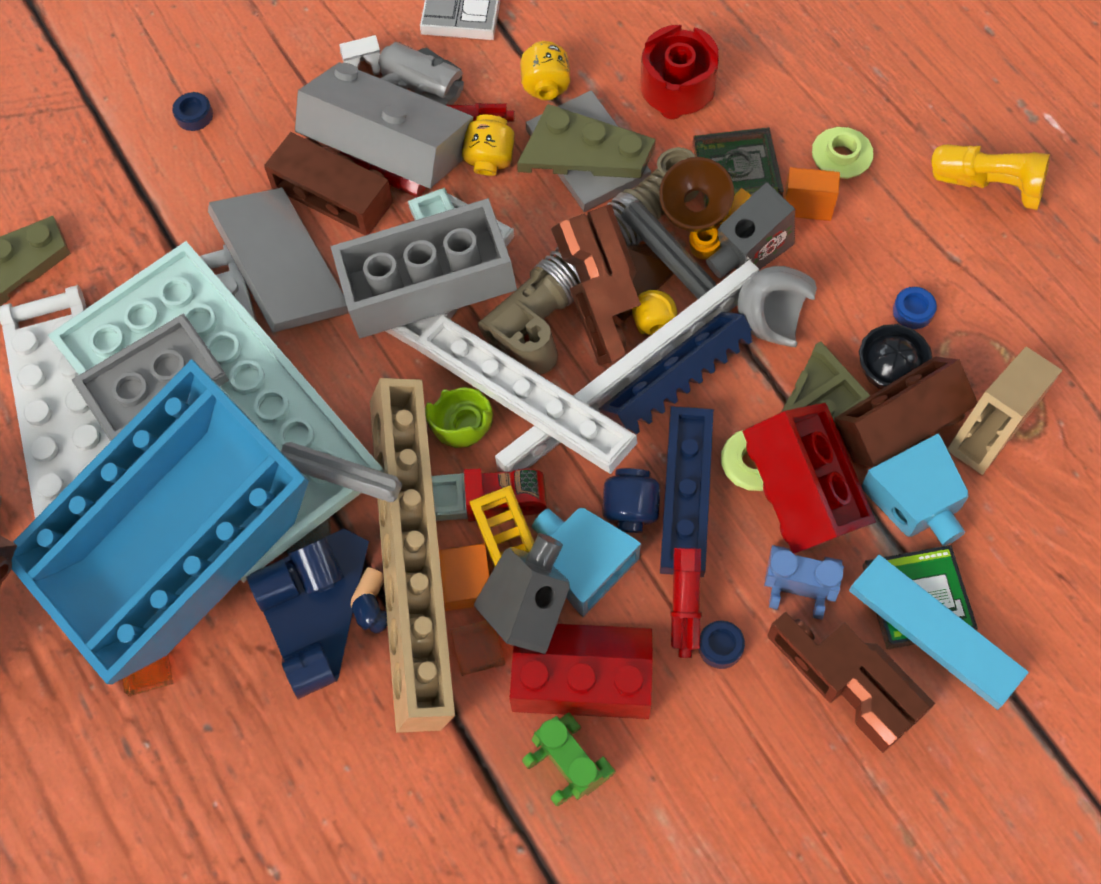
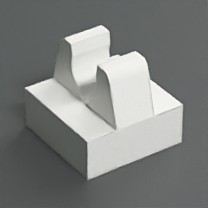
(361, 50)

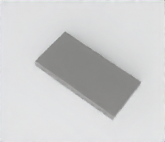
(277, 259)

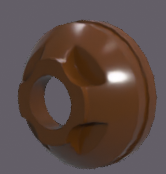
(696, 175)

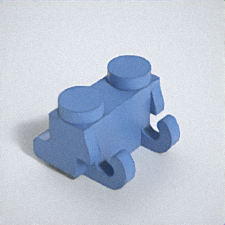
(803, 577)

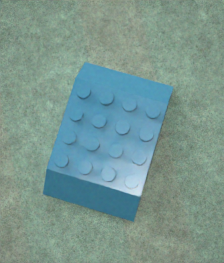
(159, 526)

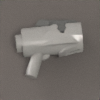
(421, 72)

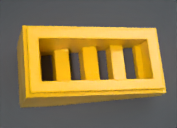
(490, 501)

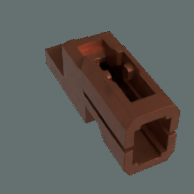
(606, 277)
(861, 672)

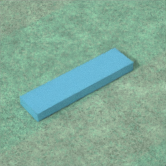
(938, 632)

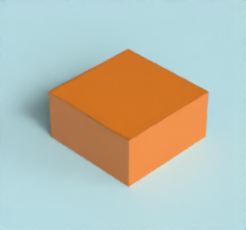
(812, 192)
(463, 575)

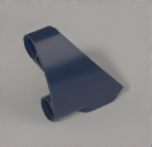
(310, 606)

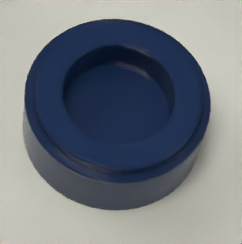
(192, 111)
(721, 644)

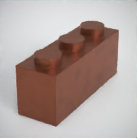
(329, 183)
(906, 411)

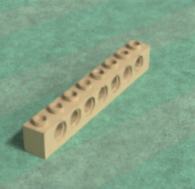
(411, 561)

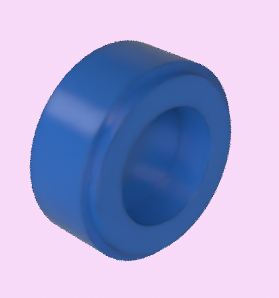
(914, 307)

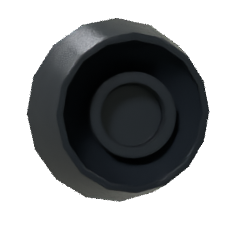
(892, 353)

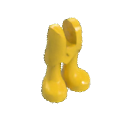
(973, 168)

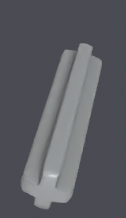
(343, 472)

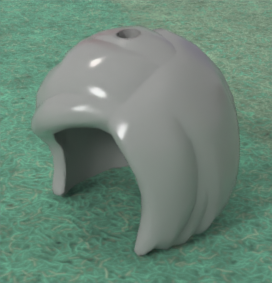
(774, 301)

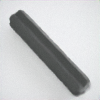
(667, 249)

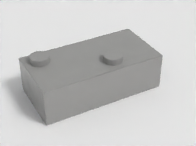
(382, 124)
(423, 268)

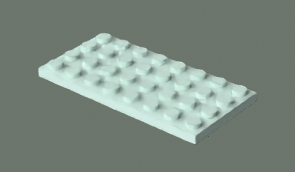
(258, 372)

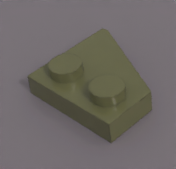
(827, 382)

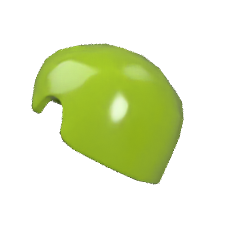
(459, 417)

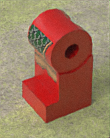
(526, 484)

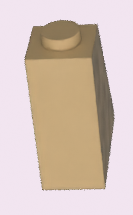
(1003, 409)

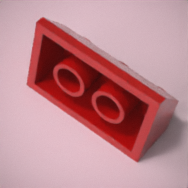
(808, 476)
(586, 673)

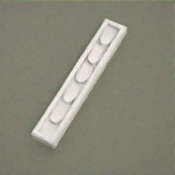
(527, 394)

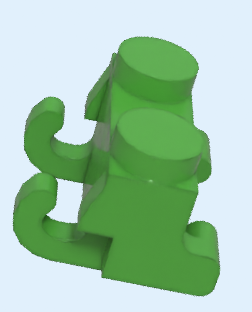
(568, 758)

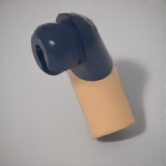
(364, 602)

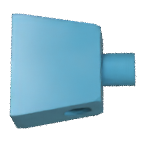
(920, 490)
(591, 554)

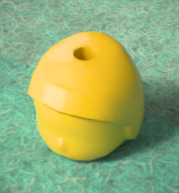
(654, 312)

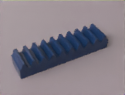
(677, 370)
(687, 484)

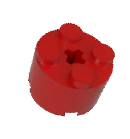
(679, 70)

